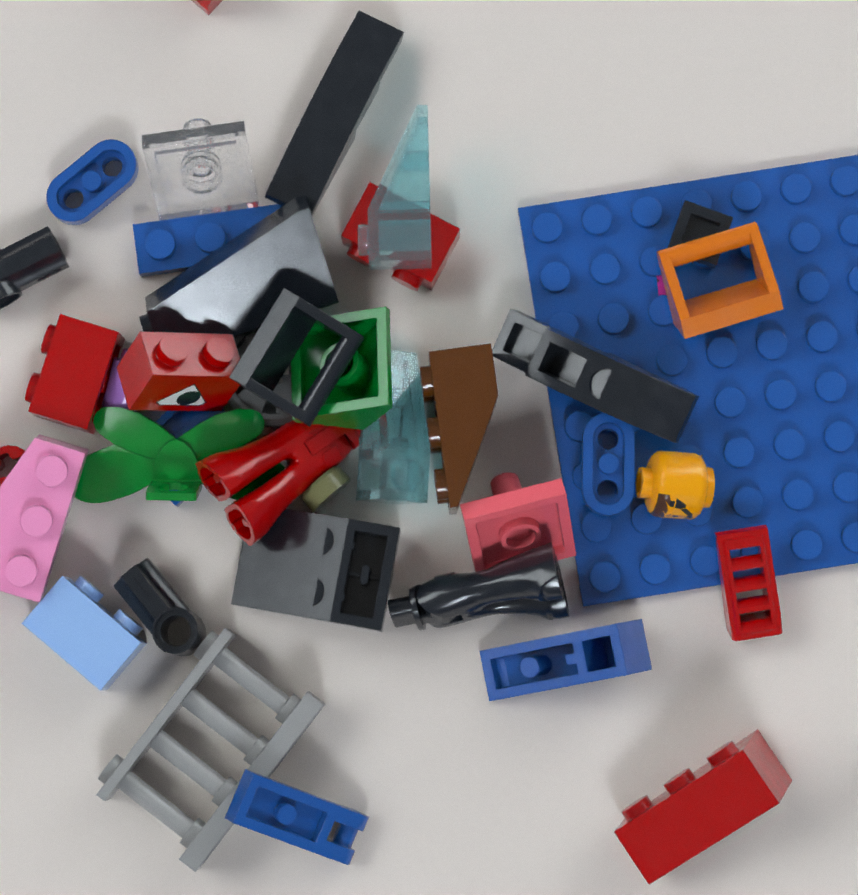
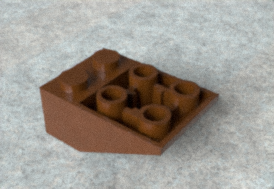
(464, 400)

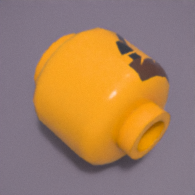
(675, 485)

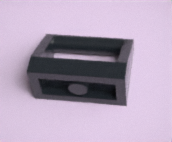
(277, 345)

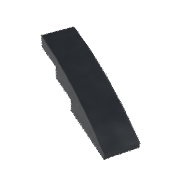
(335, 112)

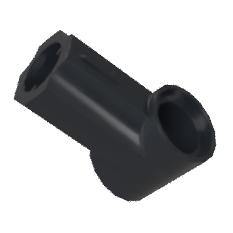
(29, 263)
(158, 606)

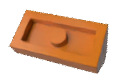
(724, 305)

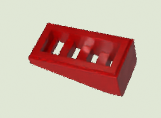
(754, 624)

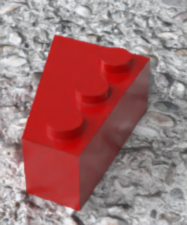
(702, 806)

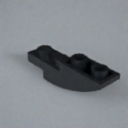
(594, 376)

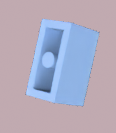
(85, 631)

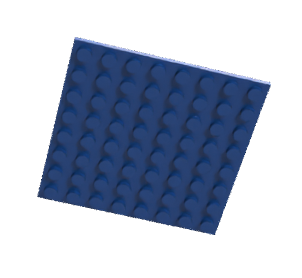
(771, 390)

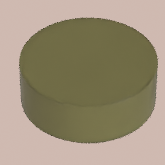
(325, 488)

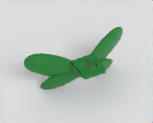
(153, 457)

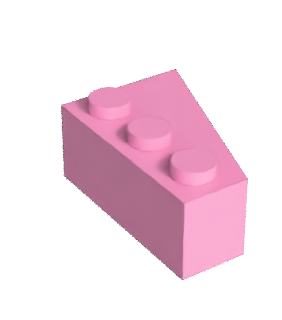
(35, 513)

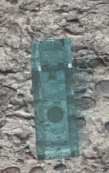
(400, 210)
(397, 446)

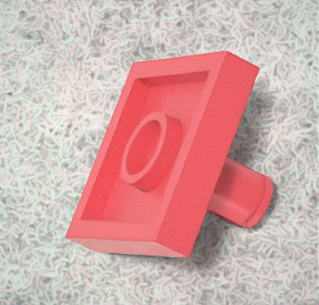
(517, 521)

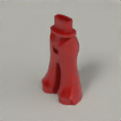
(308, 456)

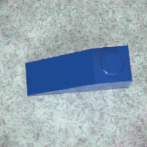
(566, 660)

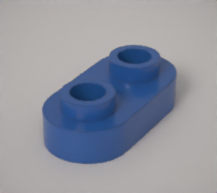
(89, 179)
(609, 465)

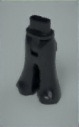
(518, 585)

